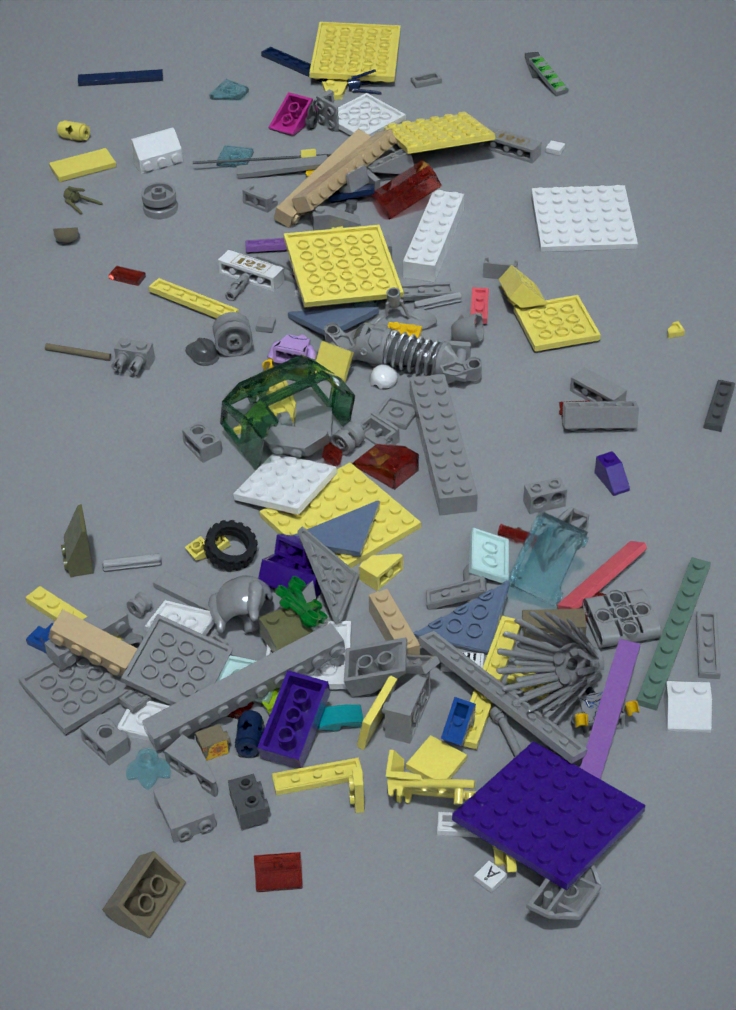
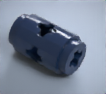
(248, 733)

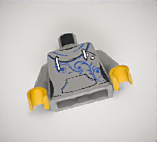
(587, 708)

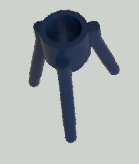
(355, 83)

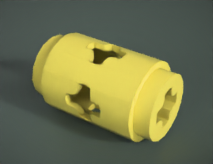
(73, 130)

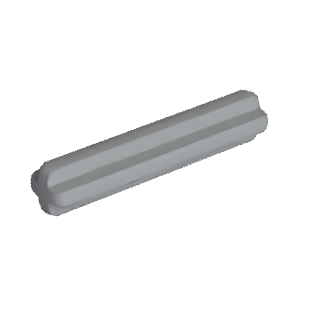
(438, 301)
(131, 562)

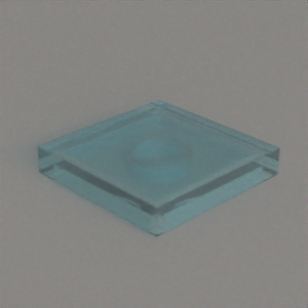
(234, 152)

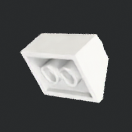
(156, 150)

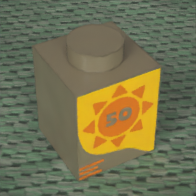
(213, 742)

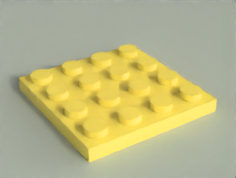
(557, 323)

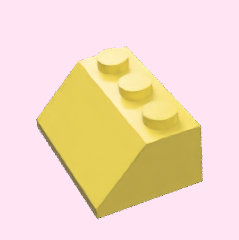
(520, 289)

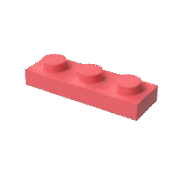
(479, 302)

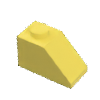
(380, 569)

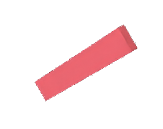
(603, 575)

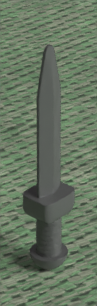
(351, 205)

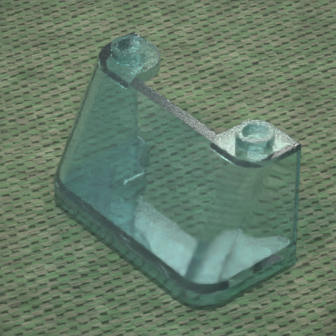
(546, 557)

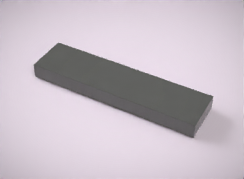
(719, 405)

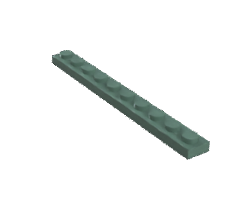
(673, 634)

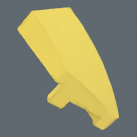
(502, 858)

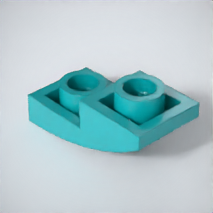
(341, 715)

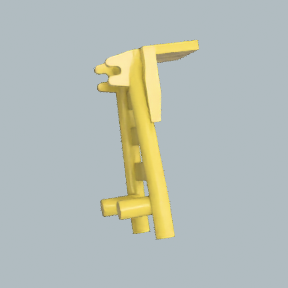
(411, 784)

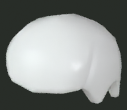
(383, 377)

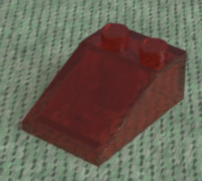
(389, 464)

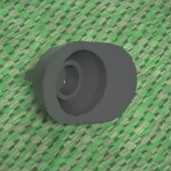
(203, 351)

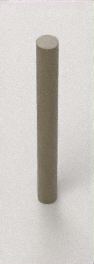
(77, 351)

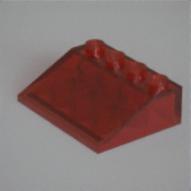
(406, 189)

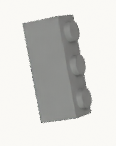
(595, 387)

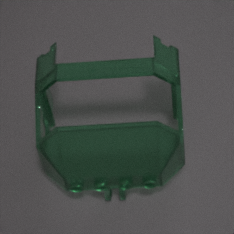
(260, 417)

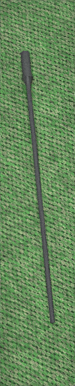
(251, 159)

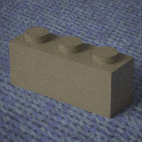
(577, 616)

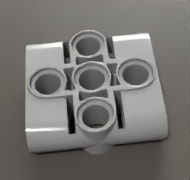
(621, 617)

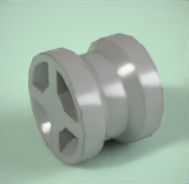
(139, 604)

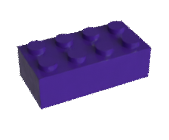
(294, 720)

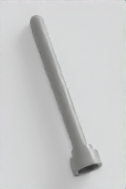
(501, 718)

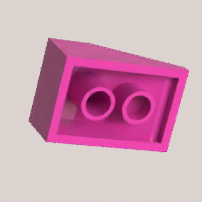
(291, 114)

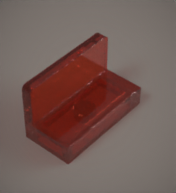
(278, 872)

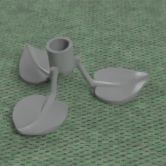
(418, 316)

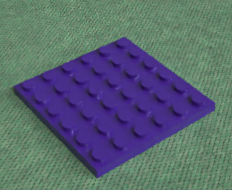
(549, 814)

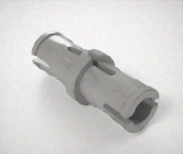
(233, 292)

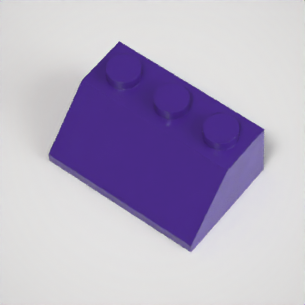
(278, 571)

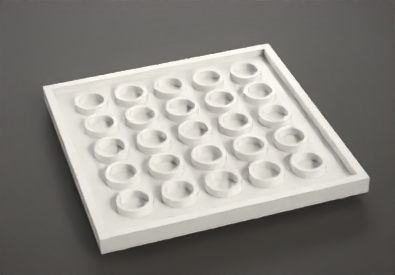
(583, 218)

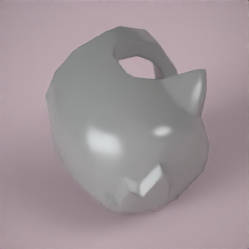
(466, 330)

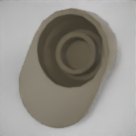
(66, 234)

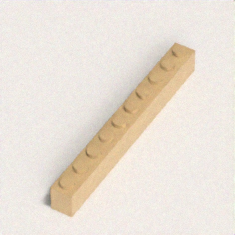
(336, 176)
(286, 211)

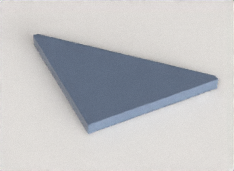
(344, 318)
(347, 532)
(473, 623)

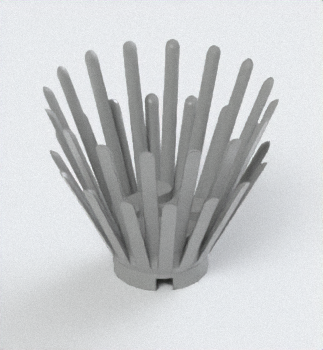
(568, 664)

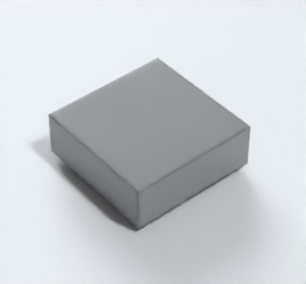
(265, 324)

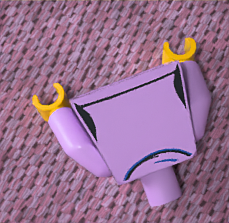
(289, 348)

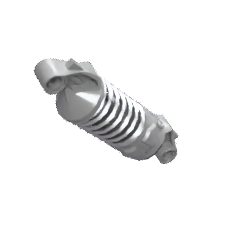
(387, 346)

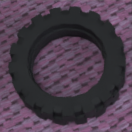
(230, 561)

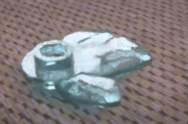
(148, 770)

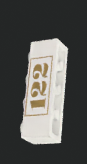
(259, 272)

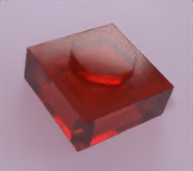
(332, 454)

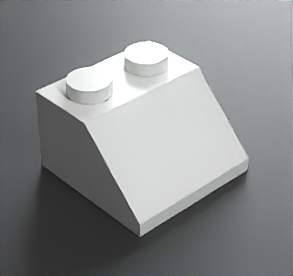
(688, 706)

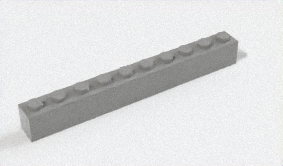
(243, 686)

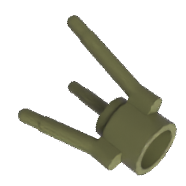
(71, 195)

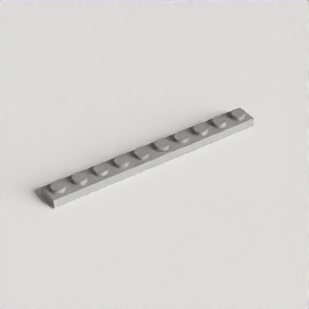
(492, 689)

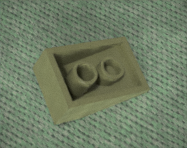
(77, 546)
(282, 628)

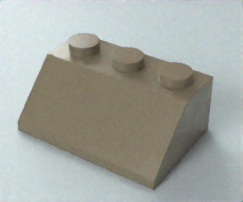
(144, 894)

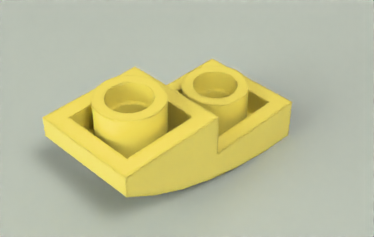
(196, 548)

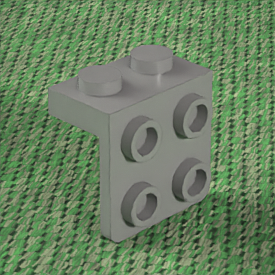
(327, 111)

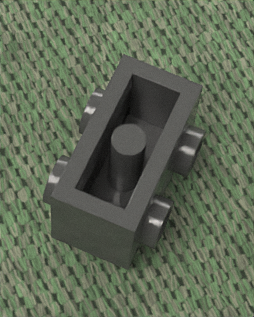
(248, 801)

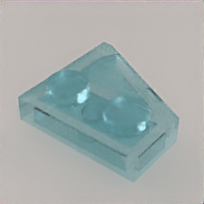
(229, 91)

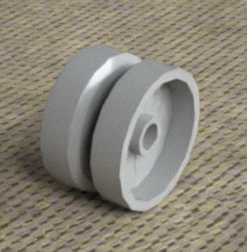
(159, 200)
(232, 334)

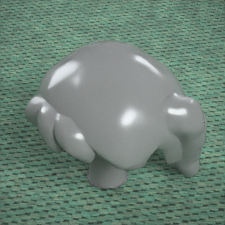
(239, 597)

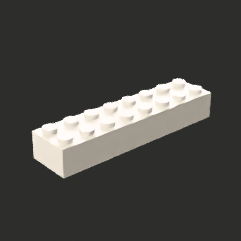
(433, 236)

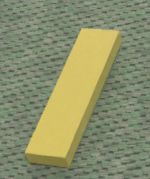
(314, 776)

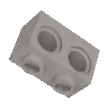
(202, 441)
(545, 495)

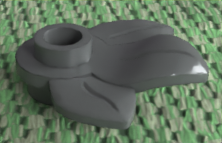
(311, 119)

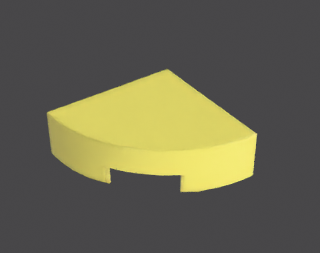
(675, 330)

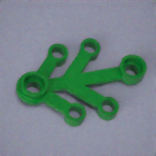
(298, 604)

